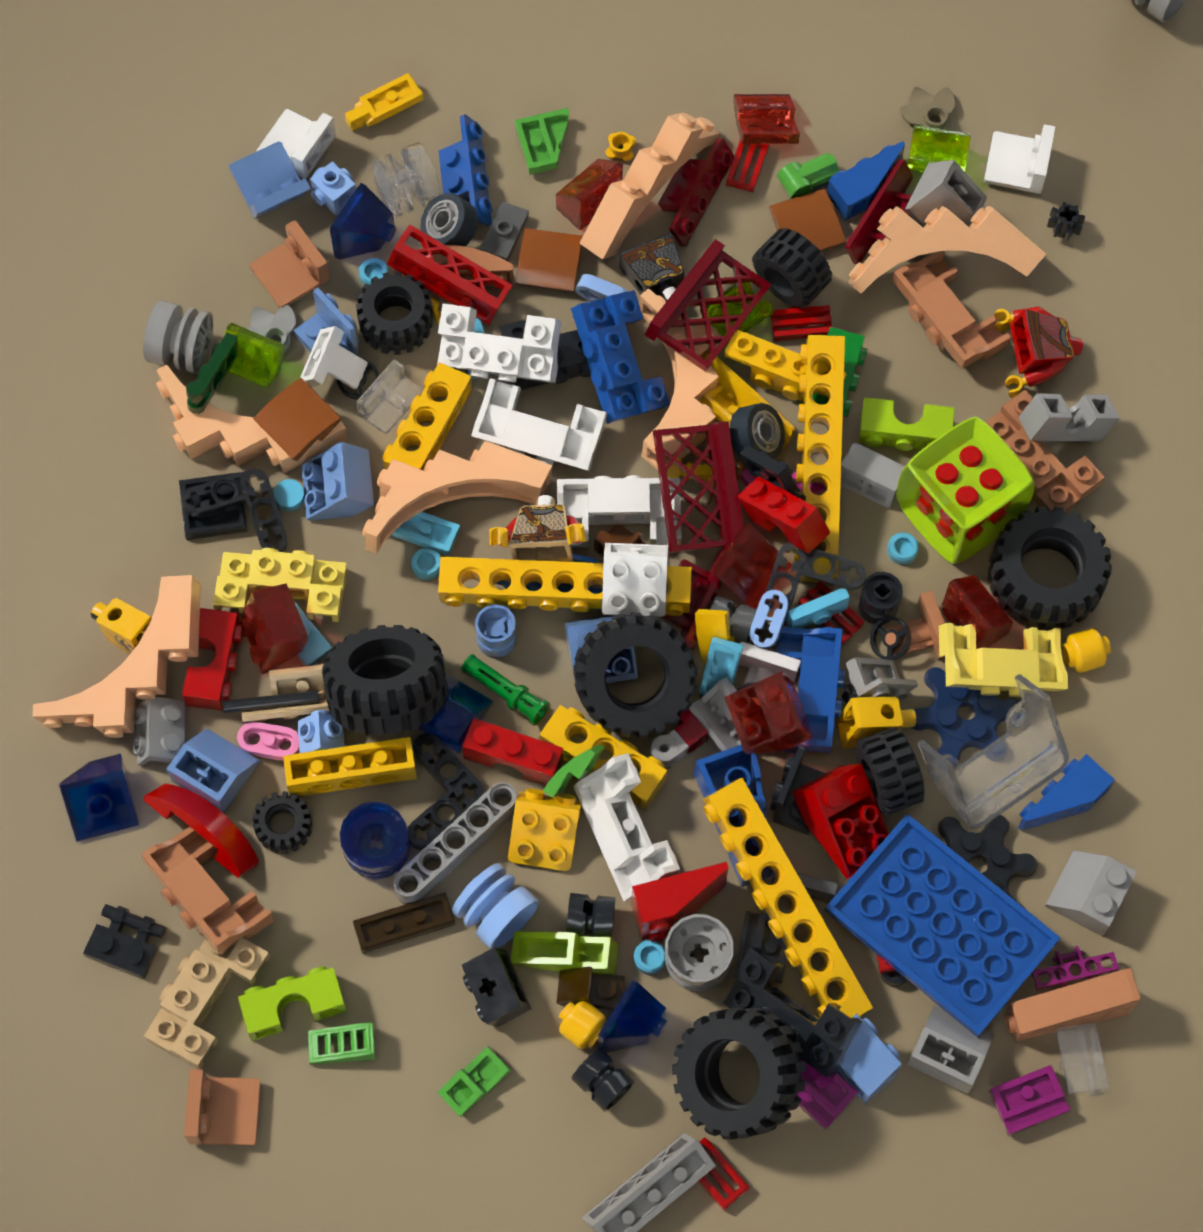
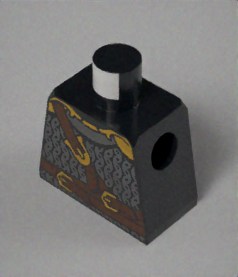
(653, 266)

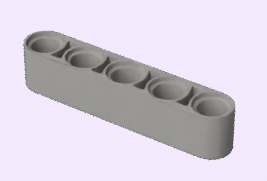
(460, 829)

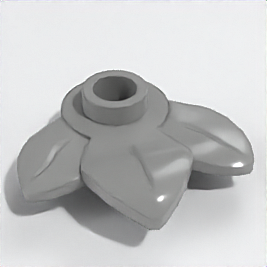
(274, 326)

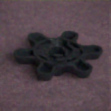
(988, 845)

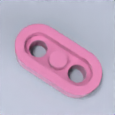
(270, 740)

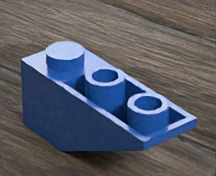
(856, 187)
(1075, 793)

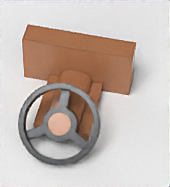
(913, 634)

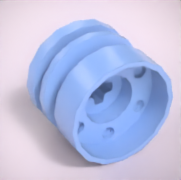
(489, 901)

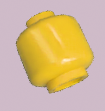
(1086, 650)
(581, 1024)

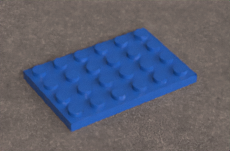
(942, 925)

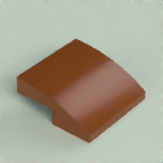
(811, 217)
(549, 260)
(297, 418)

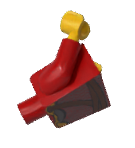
(1040, 345)

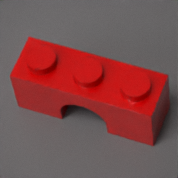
(772, 507)
(210, 685)
(493, 744)

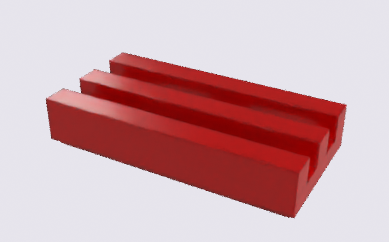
(735, 163)
(800, 318)
(858, 623)
(710, 1189)

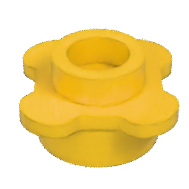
(620, 139)

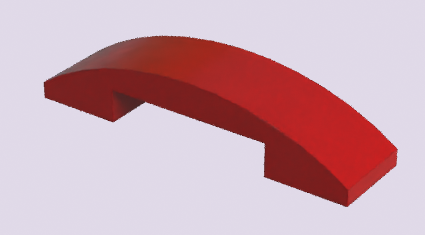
(208, 821)

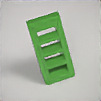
(355, 1054)

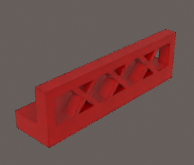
(445, 279)

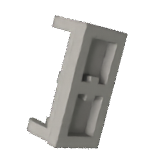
(870, 474)

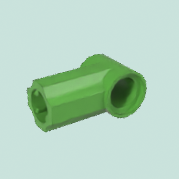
(803, 178)

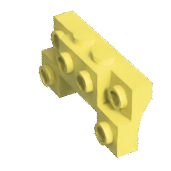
(307, 579)
(996, 668)

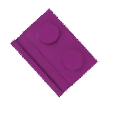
(824, 1097)
(1029, 1100)

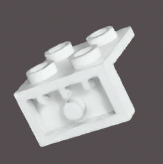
(302, 139)
(1019, 160)
(634, 579)

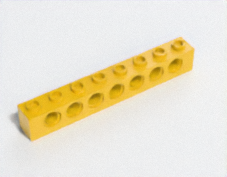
(828, 351)
(550, 574)
(787, 882)

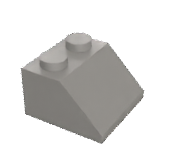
(1091, 890)

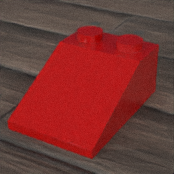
(667, 900)

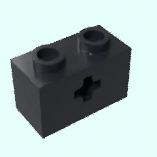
(508, 997)

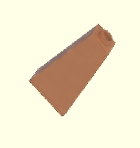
(1076, 1004)

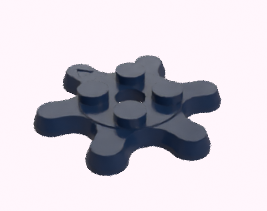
(944, 719)

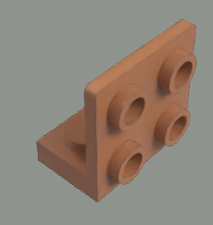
(291, 268)
(221, 1110)

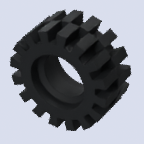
(277, 804)

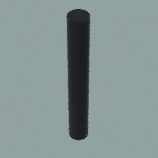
(271, 701)

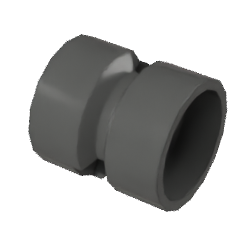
(739, 617)

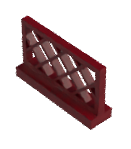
(684, 297)
(722, 476)

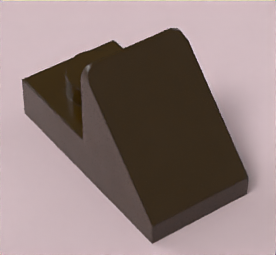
(584, 985)

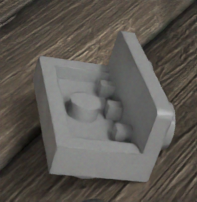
(878, 678)
(715, 715)
(159, 730)

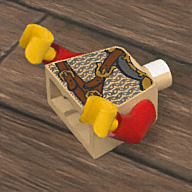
(540, 532)

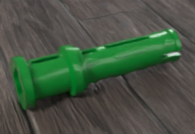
(516, 699)

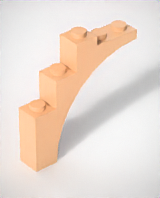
(652, 167)
(944, 231)
(689, 386)
(235, 434)
(489, 472)
(111, 702)

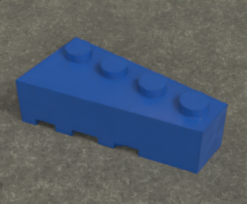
(722, 769)

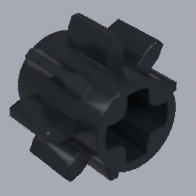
(1065, 221)

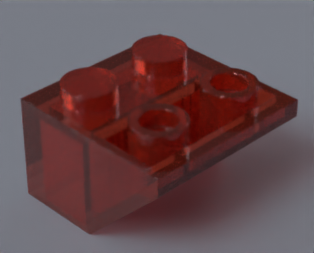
(583, 195)
(971, 603)
(273, 627)
(769, 715)

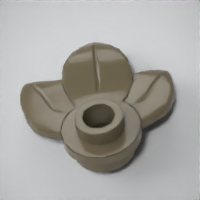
(926, 107)

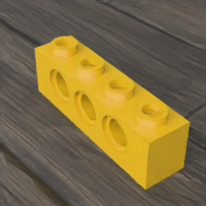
(441, 382)
(570, 721)
(350, 767)

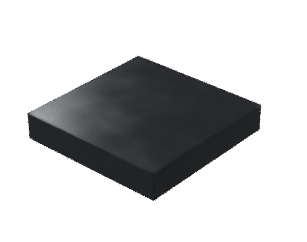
(218, 523)

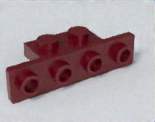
(693, 190)
(887, 197)
(703, 588)

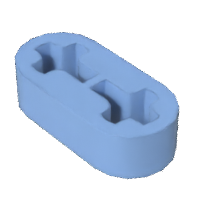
(595, 288)
(762, 616)

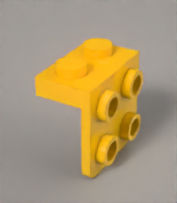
(544, 830)

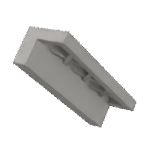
(651, 1188)

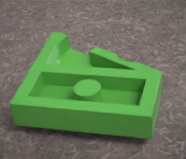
(542, 139)

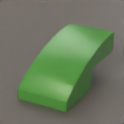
(578, 767)
(474, 1081)

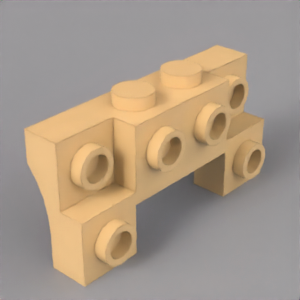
(194, 994)

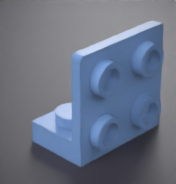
(268, 179)
(326, 317)

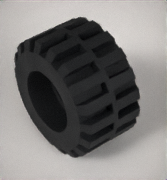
(792, 267)
(394, 292)
(891, 770)

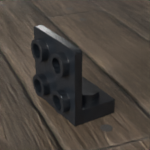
(783, 801)

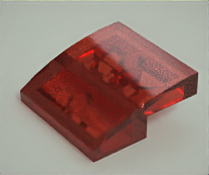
(766, 119)
(748, 566)

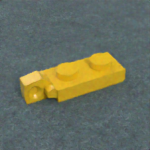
(384, 102)

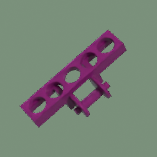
(1080, 962)

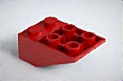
(843, 816)

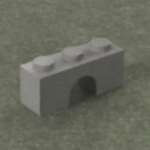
(1051, 420)

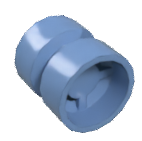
(495, 631)

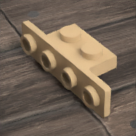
(292, 681)

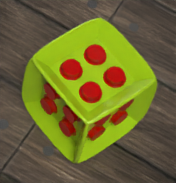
(964, 489)

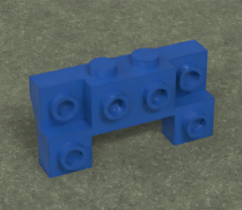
(612, 357)
(817, 680)

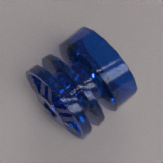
(379, 823)

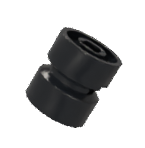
(880, 597)
(590, 915)
(602, 1079)

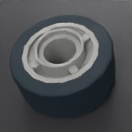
(450, 220)
(758, 428)

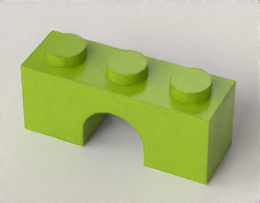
(882, 428)
(263, 1006)

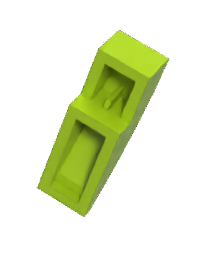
(564, 951)

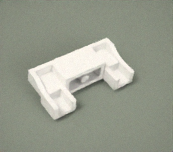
(488, 354)
(529, 434)
(618, 503)
(619, 827)

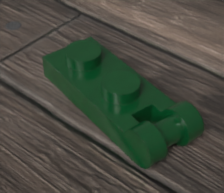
(212, 374)

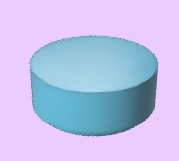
(370, 269)
(289, 495)
(902, 548)
(426, 564)
(649, 957)

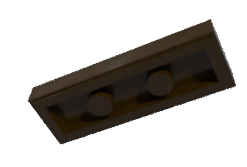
(404, 922)

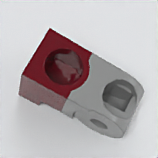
(679, 742)

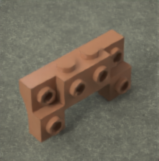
(943, 314)
(1052, 481)
(196, 894)

